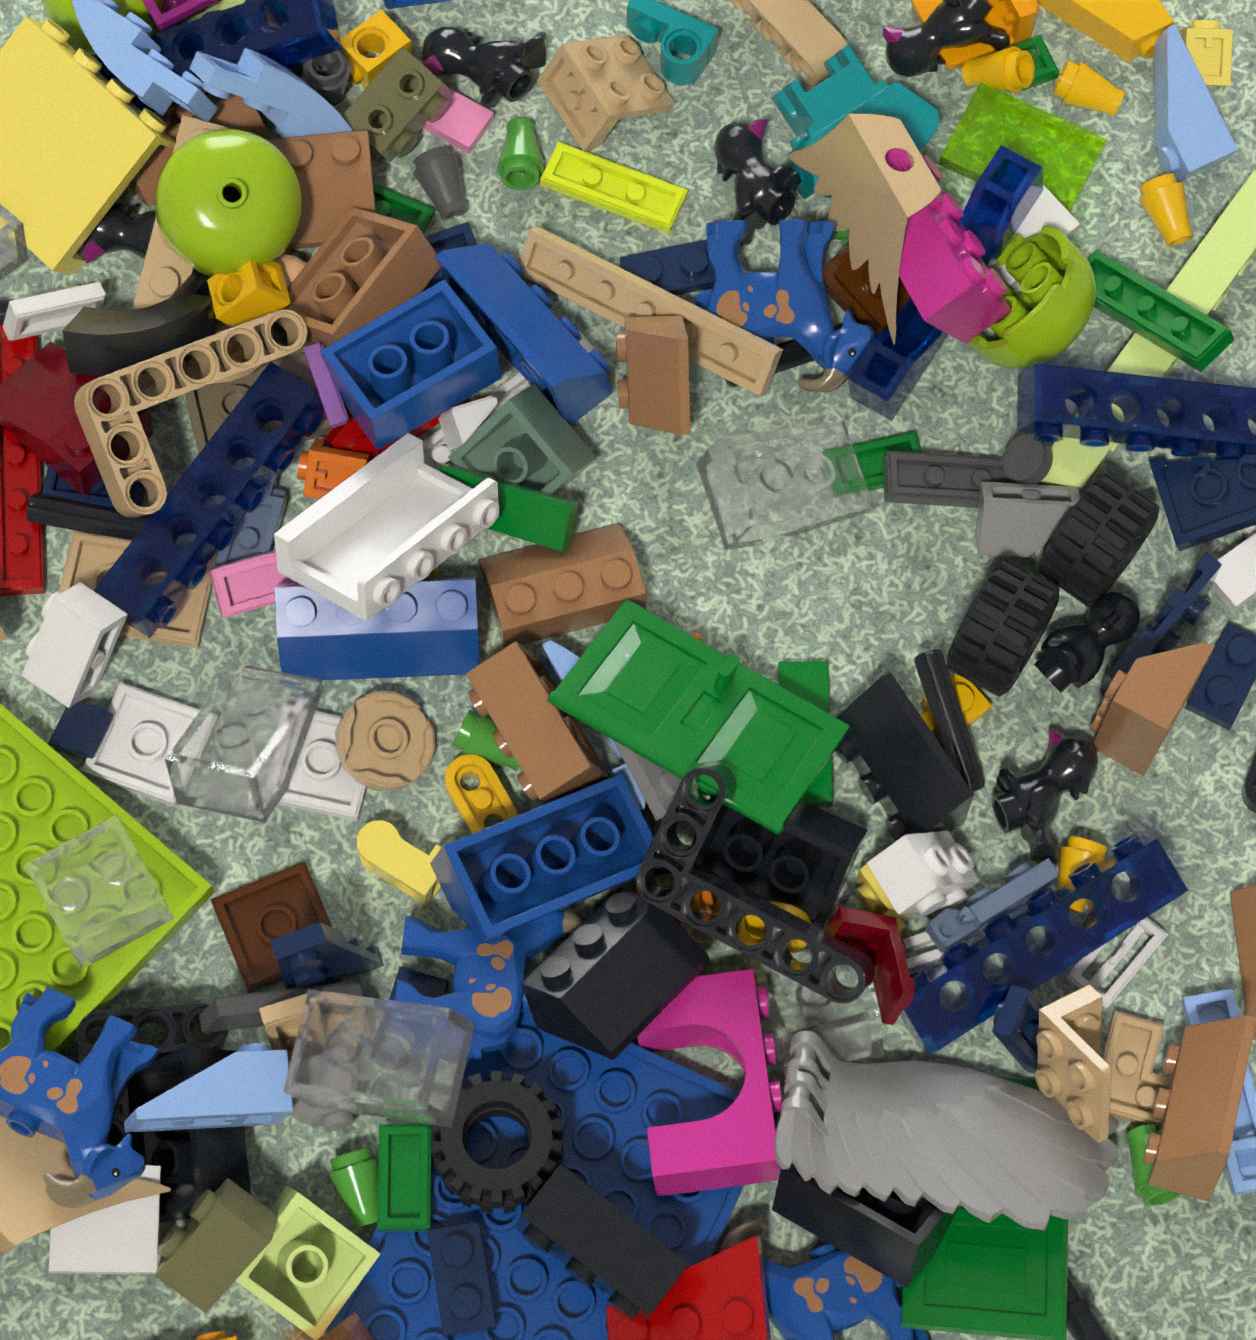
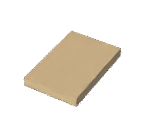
(94, 555)

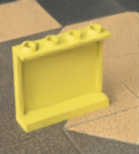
(65, 141)

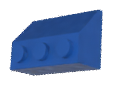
(412, 364)

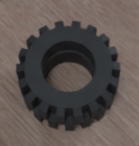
(1098, 538)
(1002, 628)
(513, 1184)

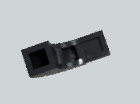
(111, 340)

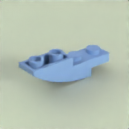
(137, 60)
(270, 89)

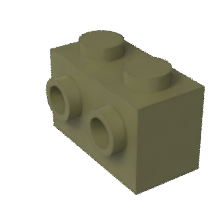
(398, 105)
(215, 1245)

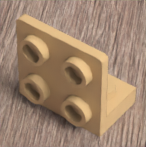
(599, 84)
(1071, 1061)

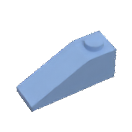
(1187, 121)
(230, 1093)

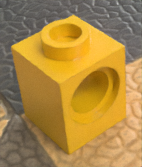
(374, 35)
(248, 293)

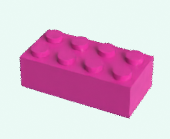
(945, 265)

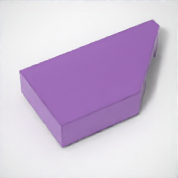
(326, 387)

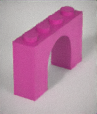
(739, 1142)

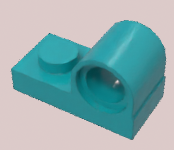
(677, 34)

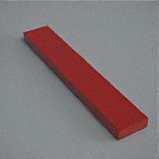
(20, 477)

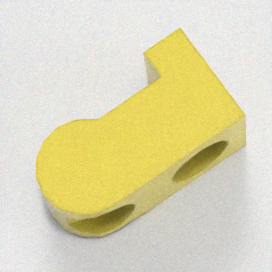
(397, 861)

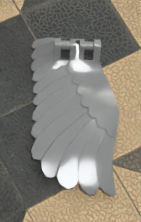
(936, 1137)

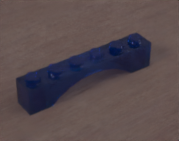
(993, 214)

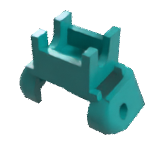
(843, 93)

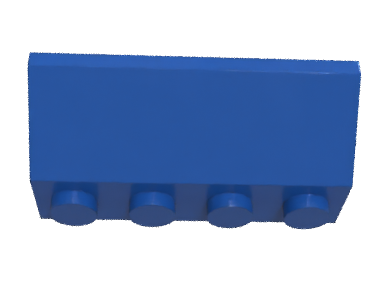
(526, 330)
(421, 634)
(544, 858)

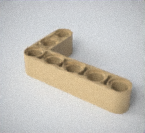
(799, 31)
(170, 383)

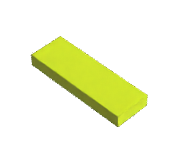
(613, 187)

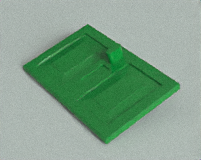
(698, 706)
(993, 1278)

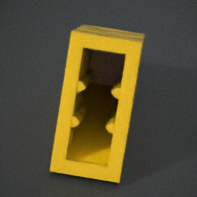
(1119, 25)

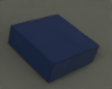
(81, 730)

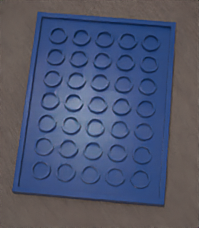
(605, 1144)

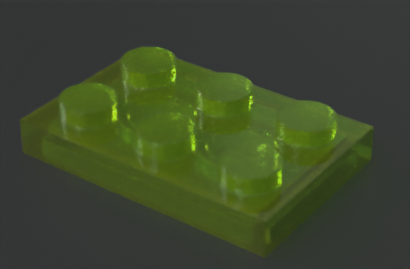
(1056, 145)

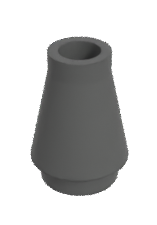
(328, 76)
(441, 180)

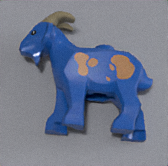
(785, 301)
(486, 973)
(72, 1100)
(826, 1293)

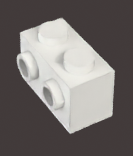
(73, 644)
(924, 873)

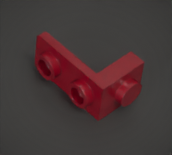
(880, 940)

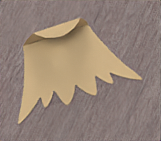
(870, 194)
(23, 1194)

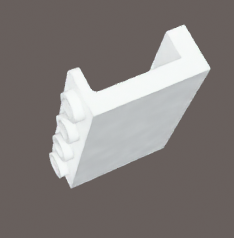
(383, 530)

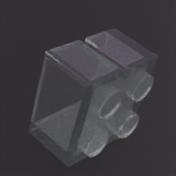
(99, 891)

